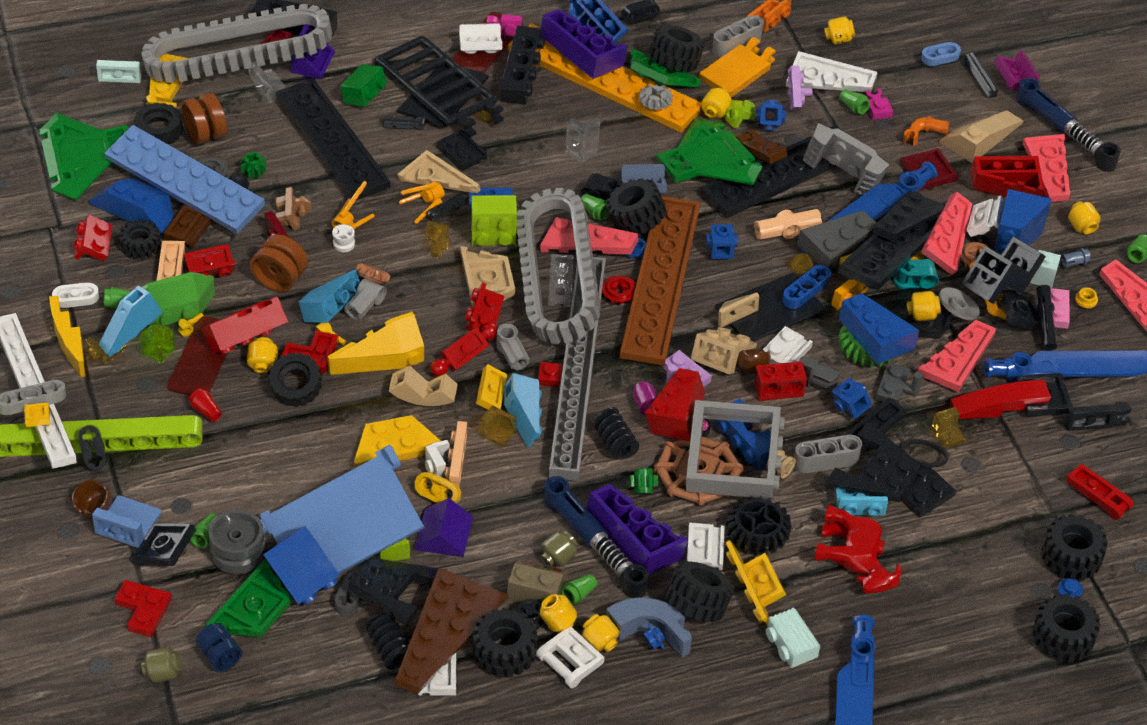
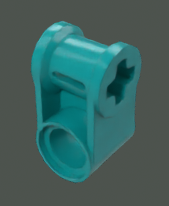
(918, 275)

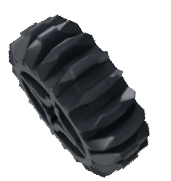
(758, 525)

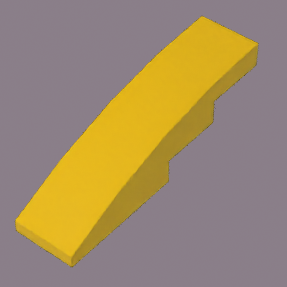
(68, 336)

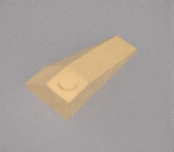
(981, 135)

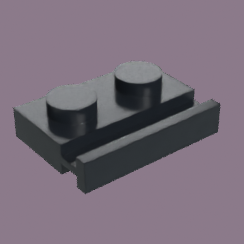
(461, 150)

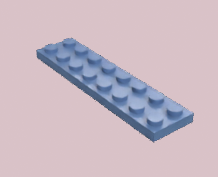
(185, 179)

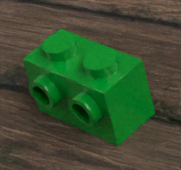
(363, 85)

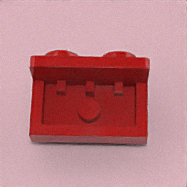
(92, 238)
(211, 261)

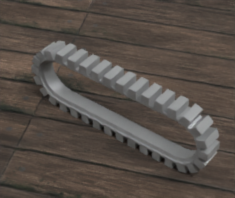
(243, 56)
(586, 267)

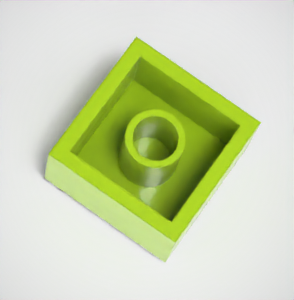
(494, 220)

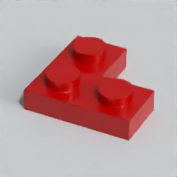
(319, 350)
(148, 604)

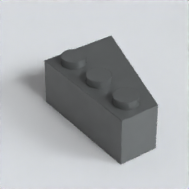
(836, 238)

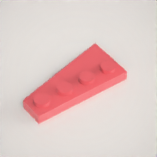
(1052, 164)
(948, 234)
(606, 239)
(1128, 288)
(959, 357)

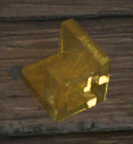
(497, 426)
(946, 427)

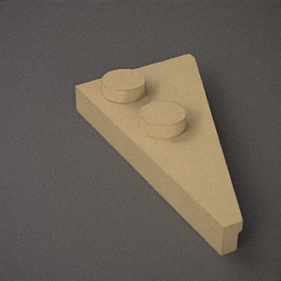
(430, 168)

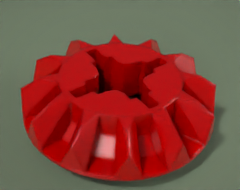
(626, 285)

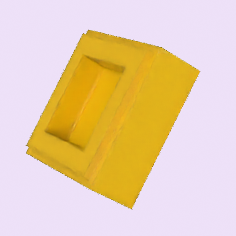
(37, 414)

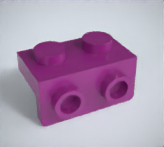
(1016, 69)

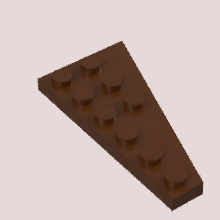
(444, 626)

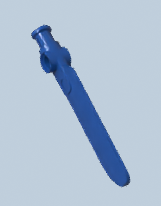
(884, 197)
(1069, 364)
(856, 679)

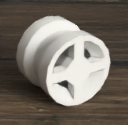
(343, 238)

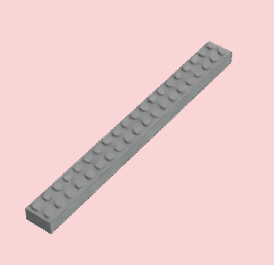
(575, 390)

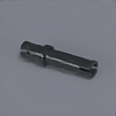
(1048, 333)

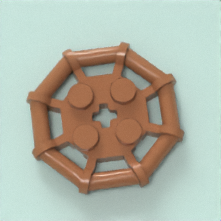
(708, 460)

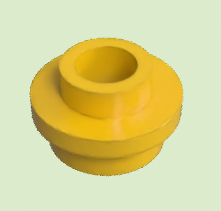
(1086, 298)

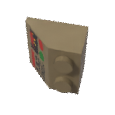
(534, 581)

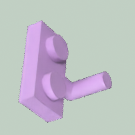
(795, 92)
(680, 360)

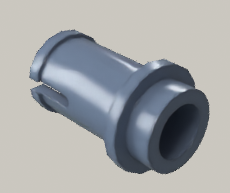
(1081, 256)

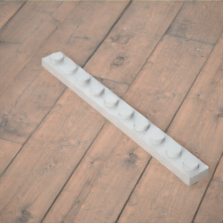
(27, 373)

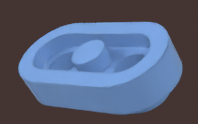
(941, 54)

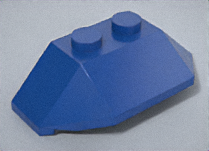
(599, 16)
(135, 201)

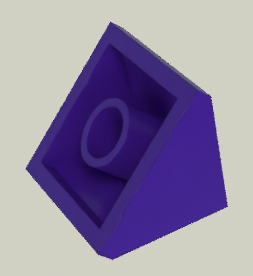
(315, 64)
(445, 529)

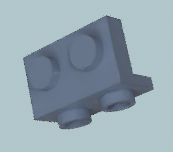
(652, 172)

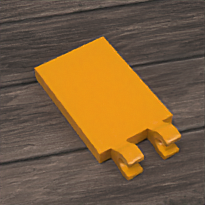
(738, 67)

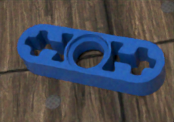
(789, 296)

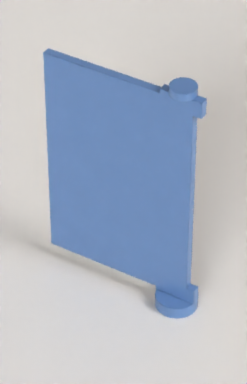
(352, 513)

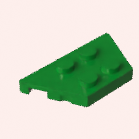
(648, 67)
(254, 604)

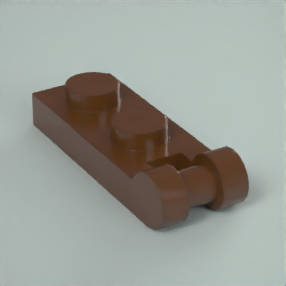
(762, 147)

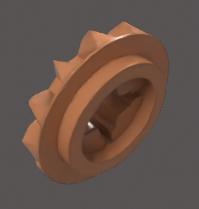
(969, 251)
(372, 273)

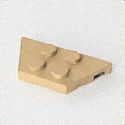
(488, 269)

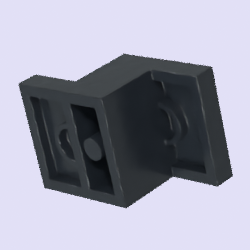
(995, 271)

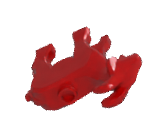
(860, 550)

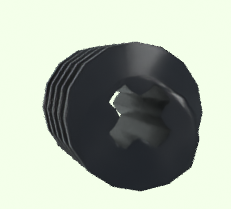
(616, 434)
(387, 639)

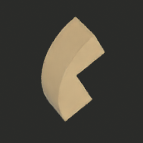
(413, 388)

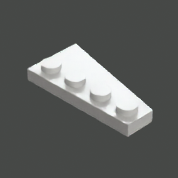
(833, 75)

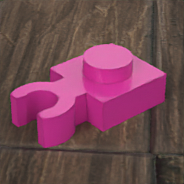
(507, 22)
(879, 107)

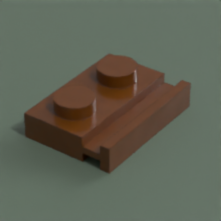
(187, 226)

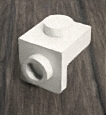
(435, 457)

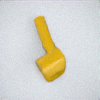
(153, 99)
(186, 326)
(326, 327)

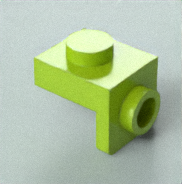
(738, 111)

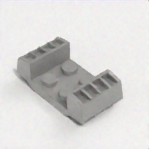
(847, 154)

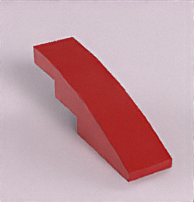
(999, 398)

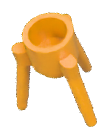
(431, 193)
(346, 217)

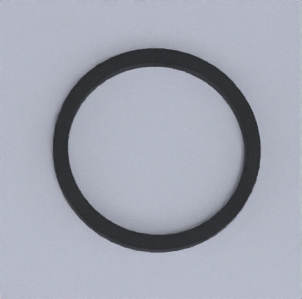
(932, 444)

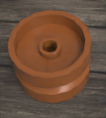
(204, 118)
(279, 263)

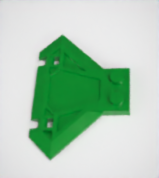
(76, 153)
(710, 153)

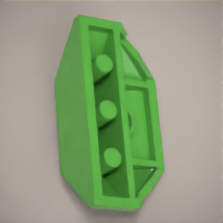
(181, 296)

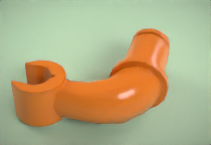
(927, 124)

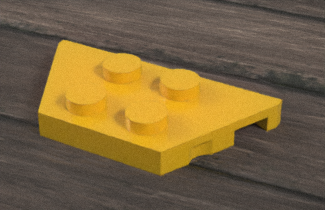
(404, 434)

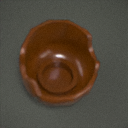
(749, 359)
(90, 496)

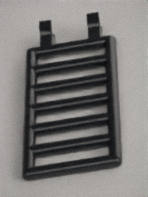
(460, 117)

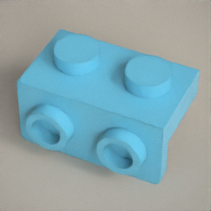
(860, 503)

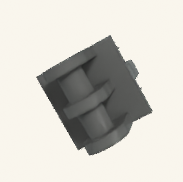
(820, 374)

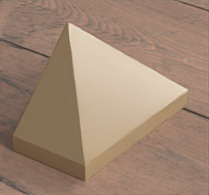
(737, 309)

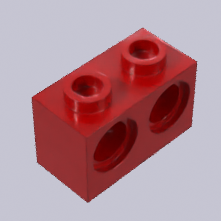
(780, 381)

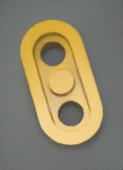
(439, 488)

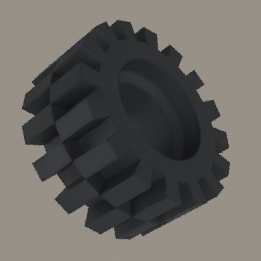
(140, 248)

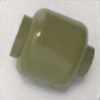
(558, 548)
(162, 664)

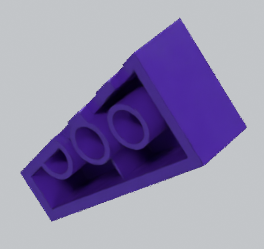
(581, 44)
(635, 531)

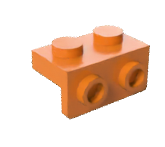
(772, 12)

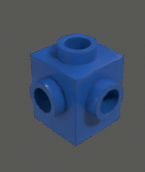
(776, 109)
(722, 241)
(851, 398)

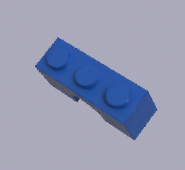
(752, 445)

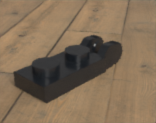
(1097, 416)

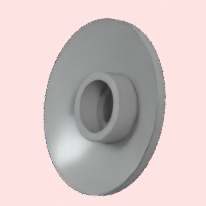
(959, 303)

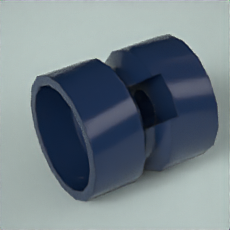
(218, 647)

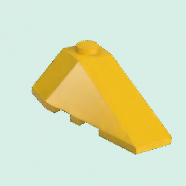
(389, 348)

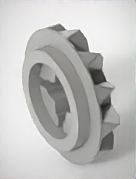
(655, 102)

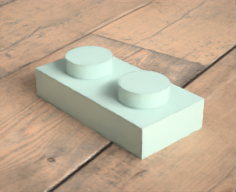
(118, 71)

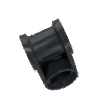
(600, 186)

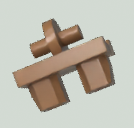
(292, 208)

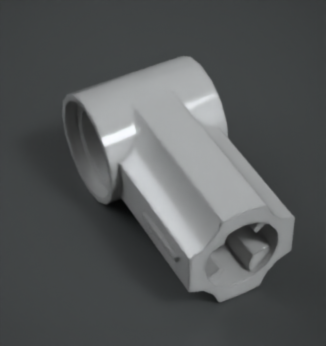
(366, 296)
(511, 347)

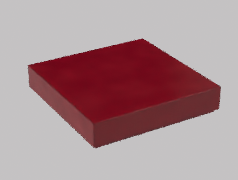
(945, 172)

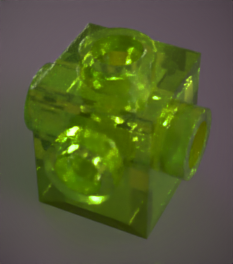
(157, 342)

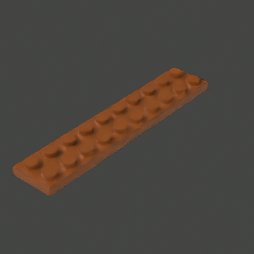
(660, 284)

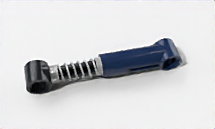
(1032, 96)
(594, 535)

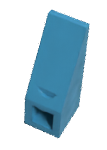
(328, 299)
(130, 317)
(522, 401)

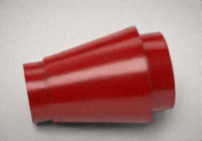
(204, 404)

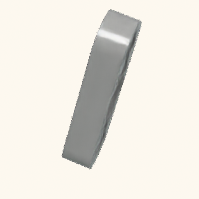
(53, 391)

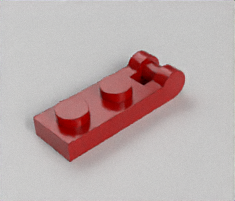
(1100, 491)

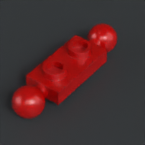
(464, 349)

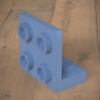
(125, 520)

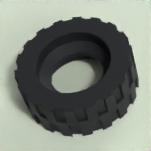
(160, 112)
(295, 362)

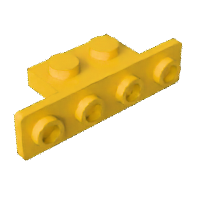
(760, 579)

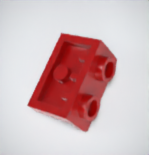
(484, 308)

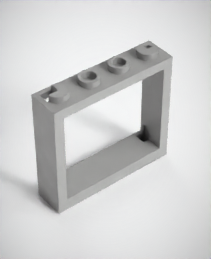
(726, 484)

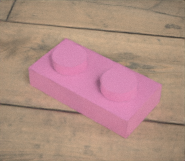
(1061, 302)

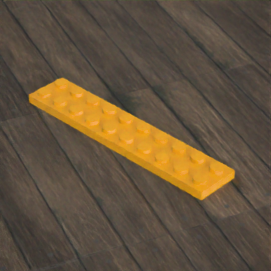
(622, 87)

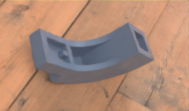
(635, 614)

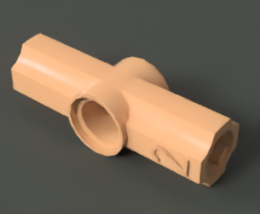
(786, 224)

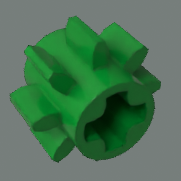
(253, 165)
(643, 480)

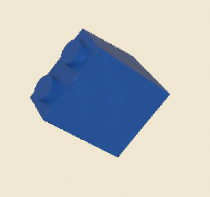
(1021, 218)
(302, 566)

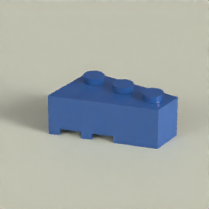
(877, 329)

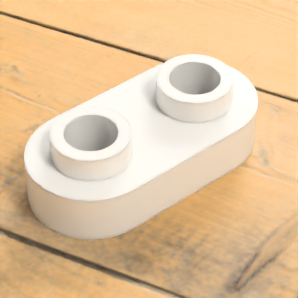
(76, 294)

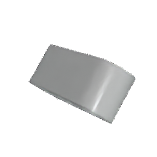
(737, 33)
(827, 453)

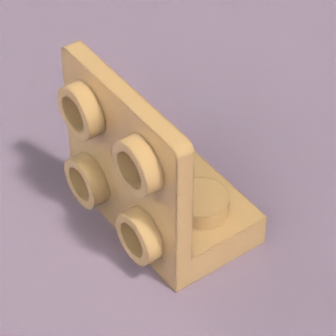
(720, 349)

